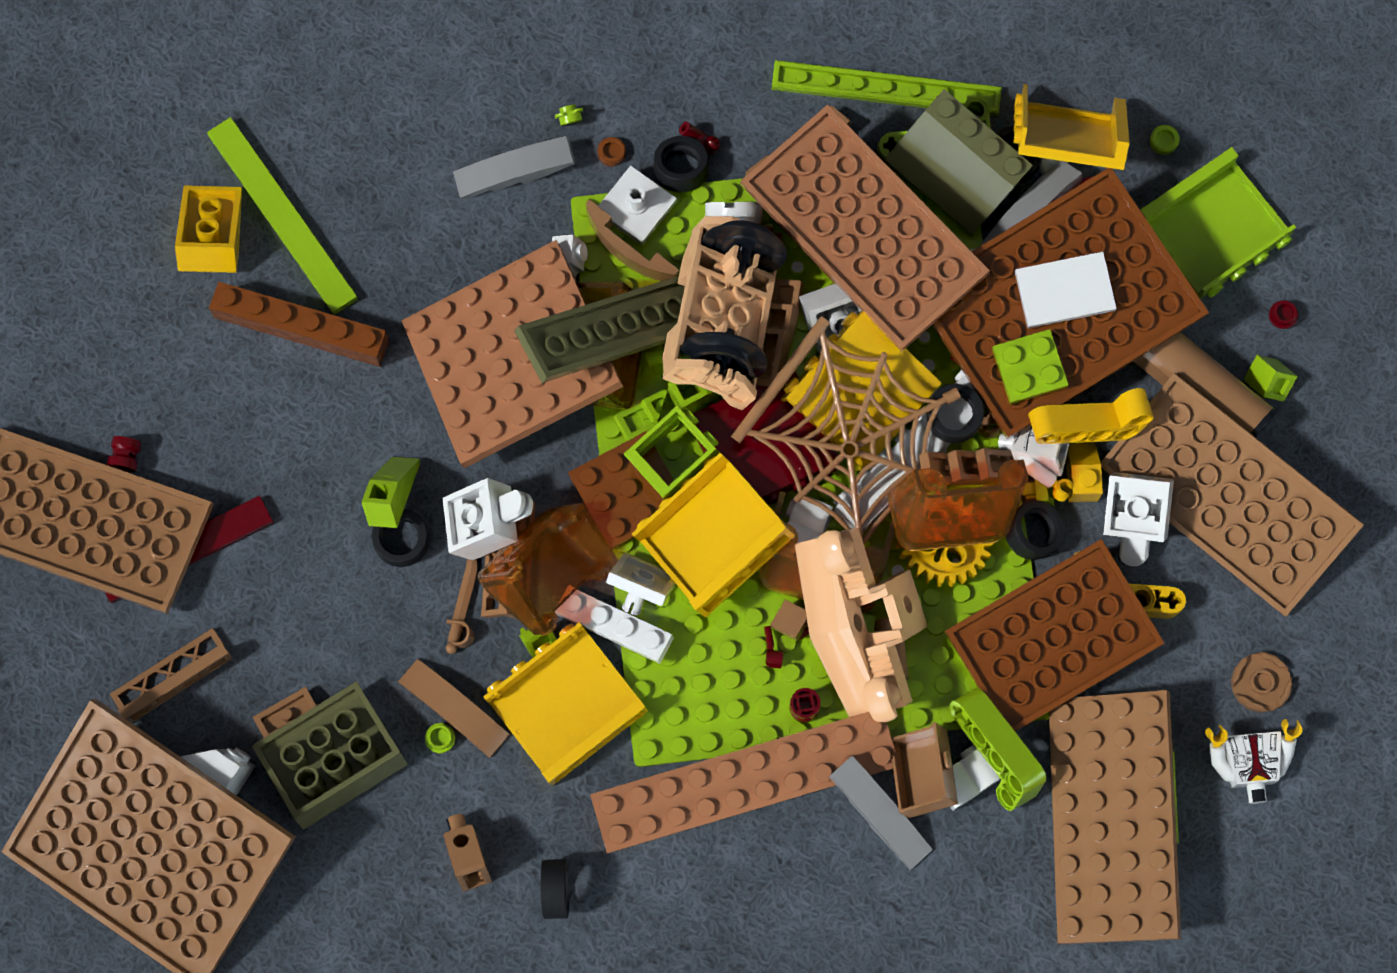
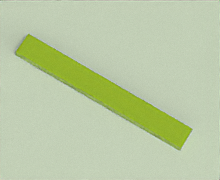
(877, 86)
(282, 216)

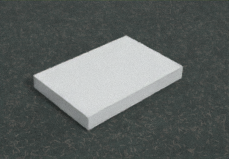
(1065, 290)

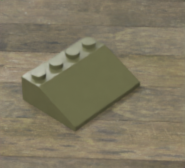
(958, 162)
(329, 755)

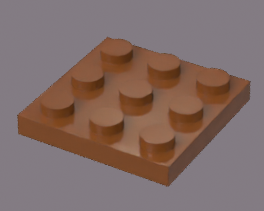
(617, 492)

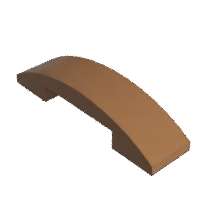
(657, 268)
(454, 707)

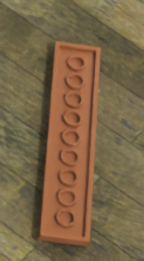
(739, 781)

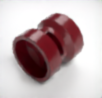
(124, 453)
(803, 710)

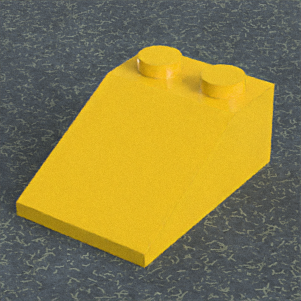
(209, 229)

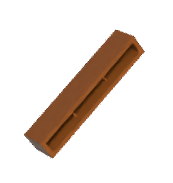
(299, 324)

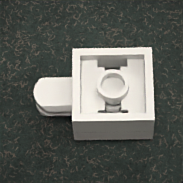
(1139, 515)
(484, 518)

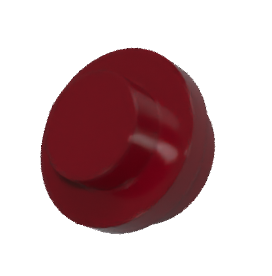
(1283, 314)

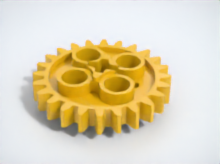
(969, 557)

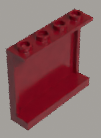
(753, 458)

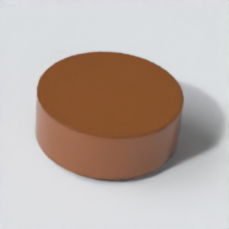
(611, 151)

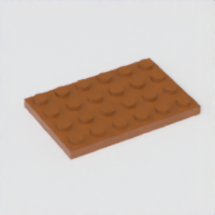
(1055, 636)

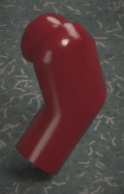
(711, 143)

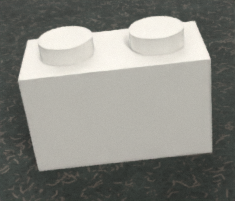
(830, 304)
(224, 766)

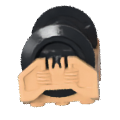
(724, 308)

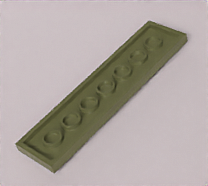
(601, 330)

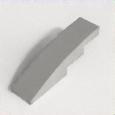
(514, 166)
(1048, 188)
(881, 813)

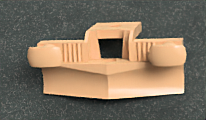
(858, 662)

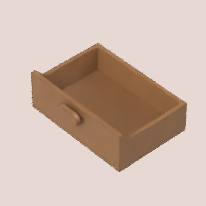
(925, 771)

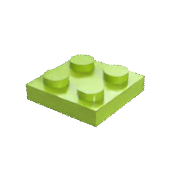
(1030, 366)

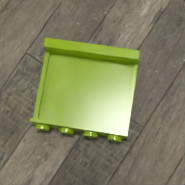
(1216, 224)

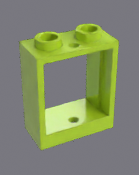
(654, 435)

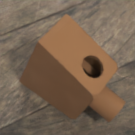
(466, 853)

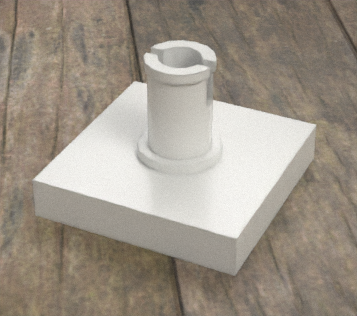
(637, 205)
(641, 581)

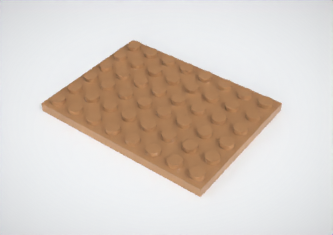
(147, 843)

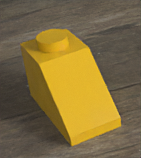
(1084, 472)

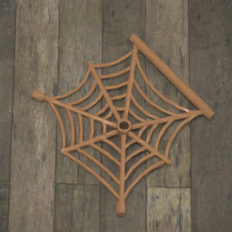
(780, 380)

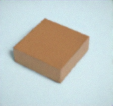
(790, 620)

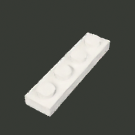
(616, 625)

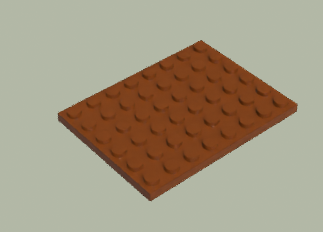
(1145, 281)

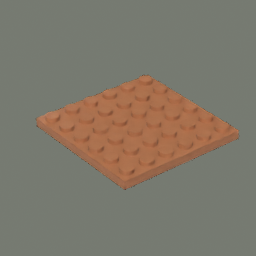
(479, 366)

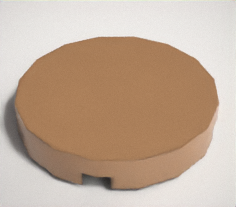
(1252, 689)

